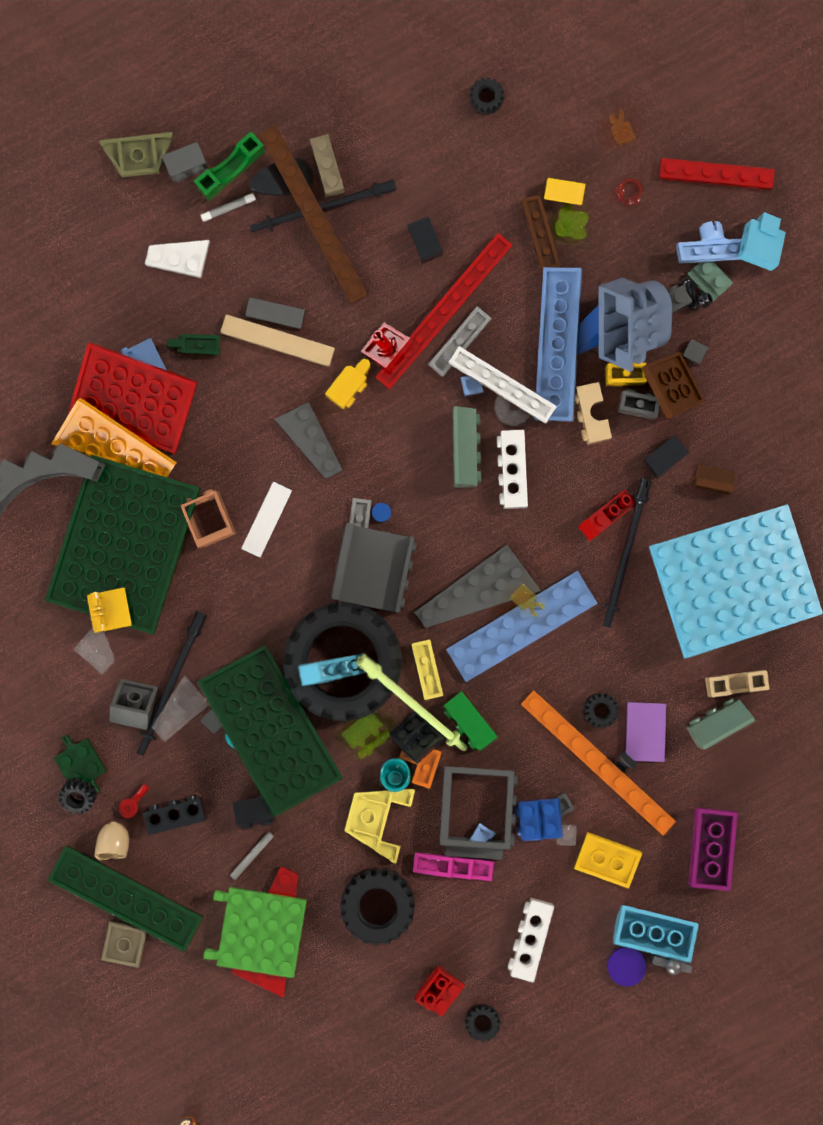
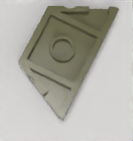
(138, 153)

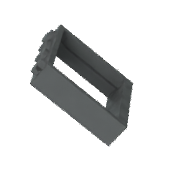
(509, 817)

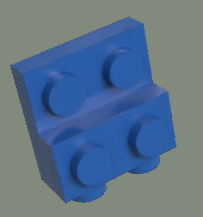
(539, 819)

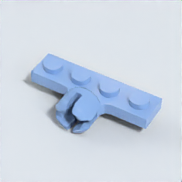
(711, 247)

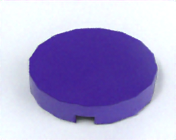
(626, 966)

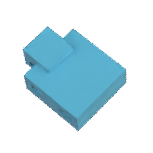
(762, 242)

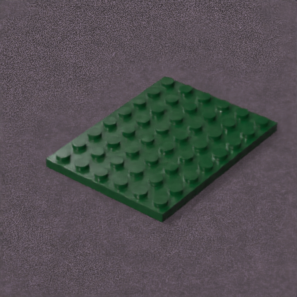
(121, 536)

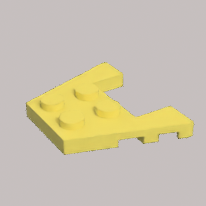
(369, 816)

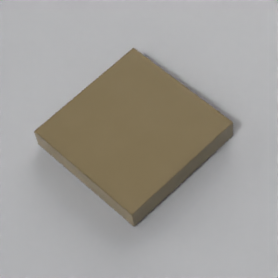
(124, 944)

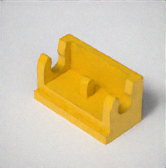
(564, 191)

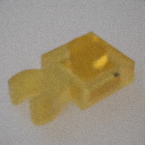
(525, 599)

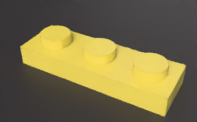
(427, 669)

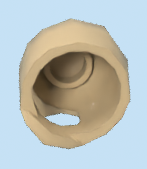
(112, 842)

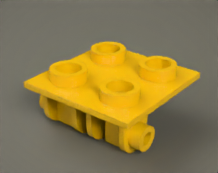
(109, 610)

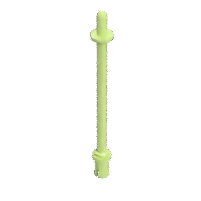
(374, 671)

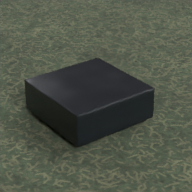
(624, 762)

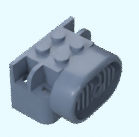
(632, 320)

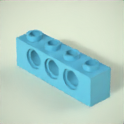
(330, 670)

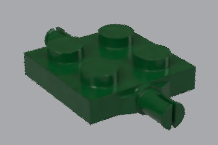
(80, 761)

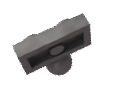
(672, 965)

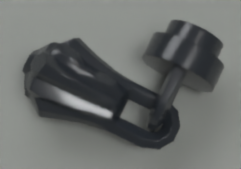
(705, 299)

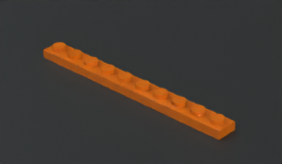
(598, 762)

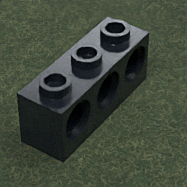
(169, 823)

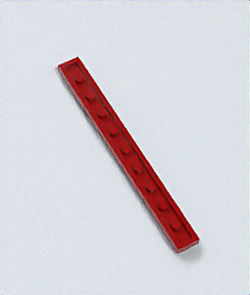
(447, 308)

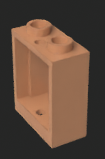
(216, 536)

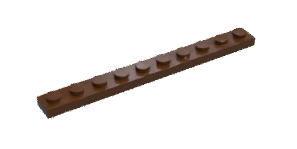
(313, 214)

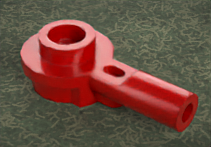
(129, 807)

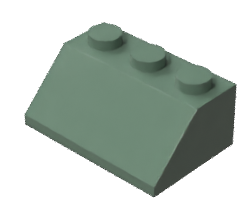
(719, 723)

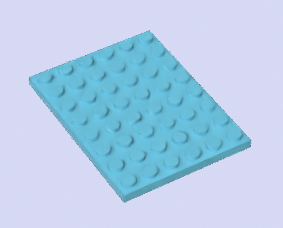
(735, 580)

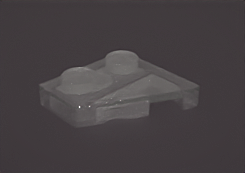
(96, 651)

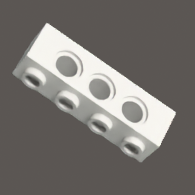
(516, 439)
(528, 969)

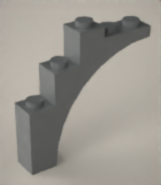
(37, 468)

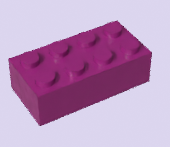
(712, 848)

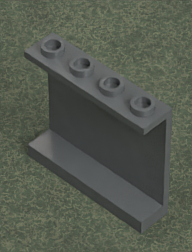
(373, 568)

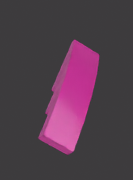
(453, 866)

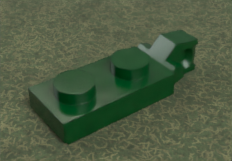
(196, 344)

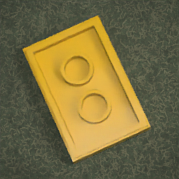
(608, 860)

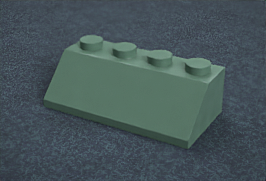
(465, 447)

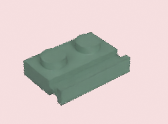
(709, 278)

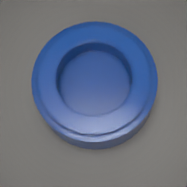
(381, 512)

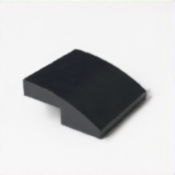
(416, 737)

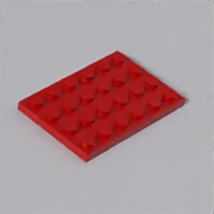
(136, 395)

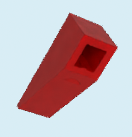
(607, 515)

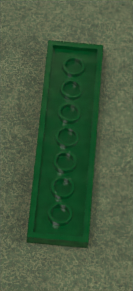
(125, 898)

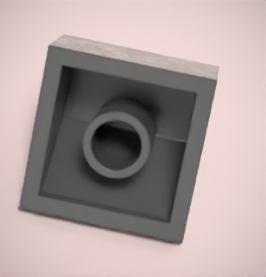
(133, 704)

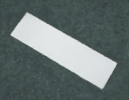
(266, 519)

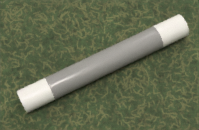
(227, 207)

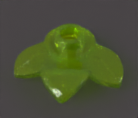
(574, 221)

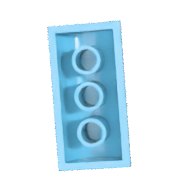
(655, 933)

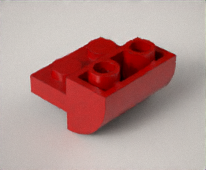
(439, 991)

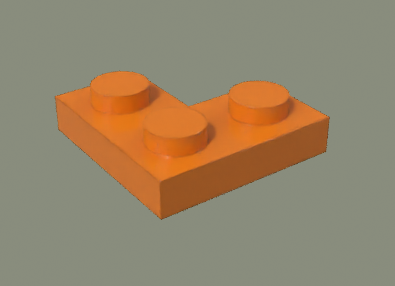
(425, 768)

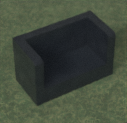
(425, 240)
(665, 456)

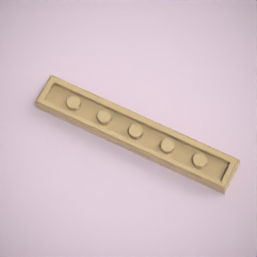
(277, 340)

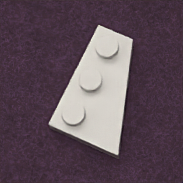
(181, 258)

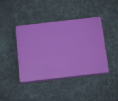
(646, 731)

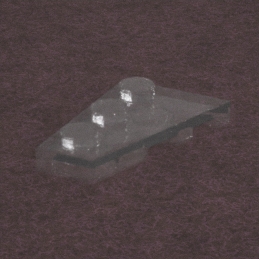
(179, 709)

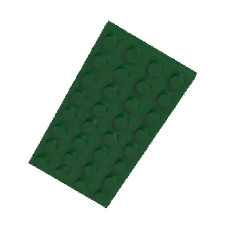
(270, 731)

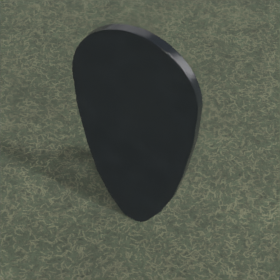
(270, 181)

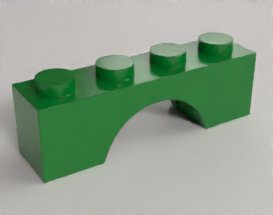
(217, 178)

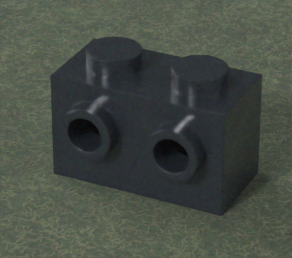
(251, 813)

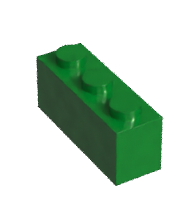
(469, 721)

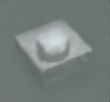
(569, 835)

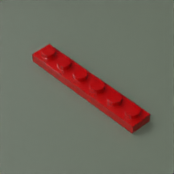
(716, 173)

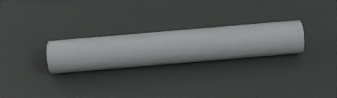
(251, 856)

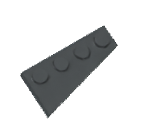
(308, 435)

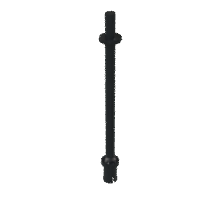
(375, 190)
(640, 499)
(193, 632)

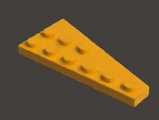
(97, 434)

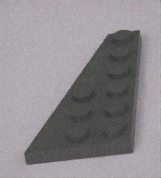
(481, 588)

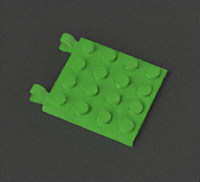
(259, 932)

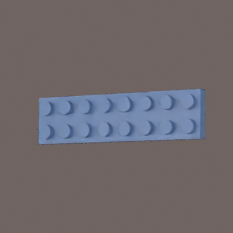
(559, 340)
(520, 628)

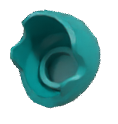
(395, 775)

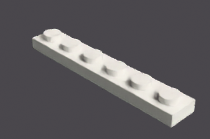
(502, 384)

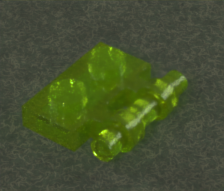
(361, 730)

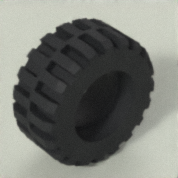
(369, 931)

